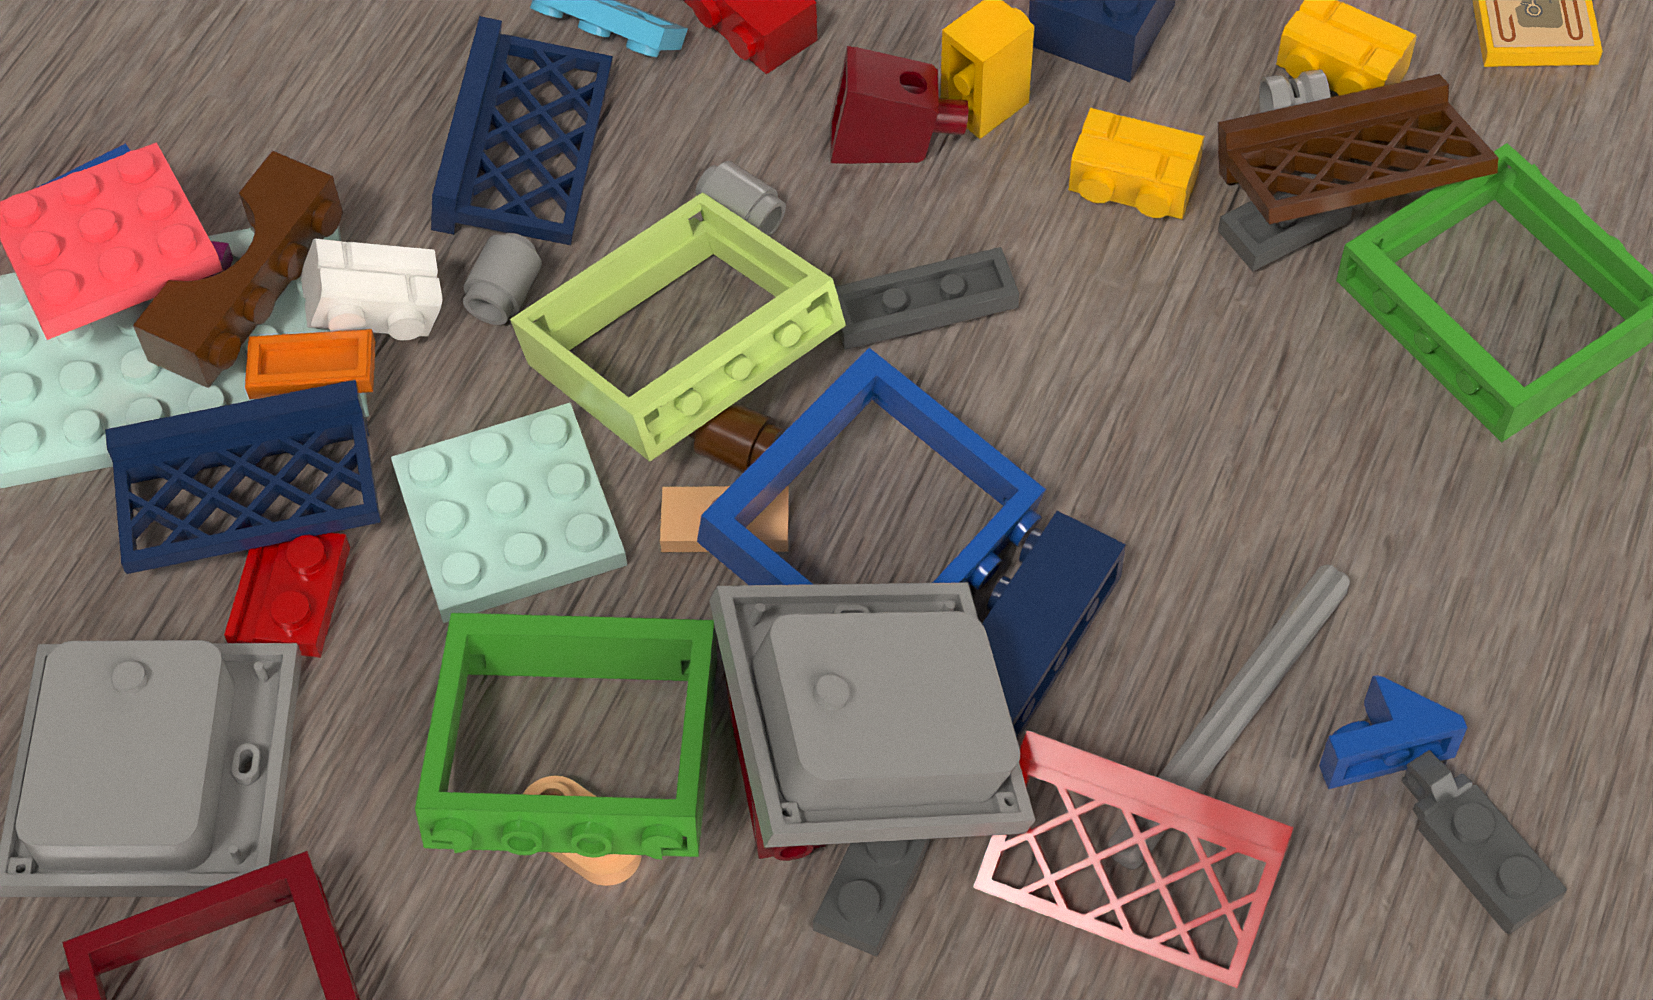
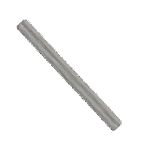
(1244, 696)

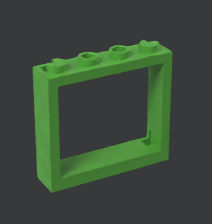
(1444, 346)
(572, 650)

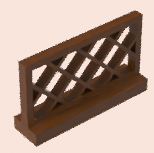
(1361, 125)

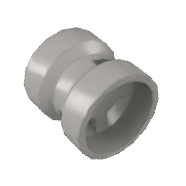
(1278, 92)

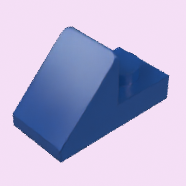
(1400, 732)

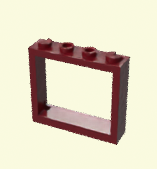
(208, 911)

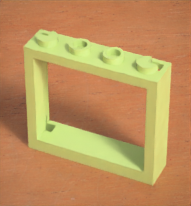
(716, 375)

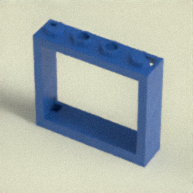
(868, 379)

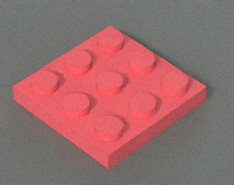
(103, 240)

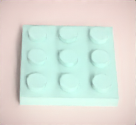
(508, 512)

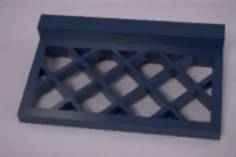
(471, 135)
(240, 438)

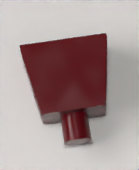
(889, 110)

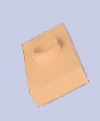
(683, 510)

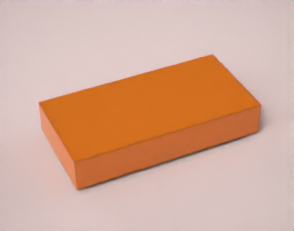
(309, 361)

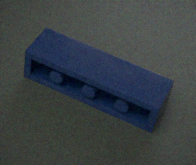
(1048, 608)

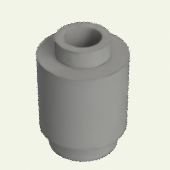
(743, 195)
(501, 278)

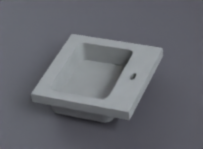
(869, 713)
(140, 763)

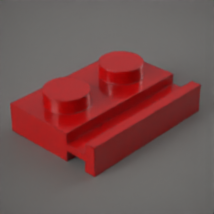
(289, 592)

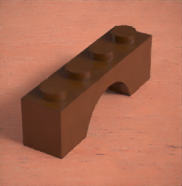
(204, 322)

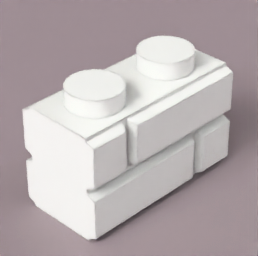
(371, 288)

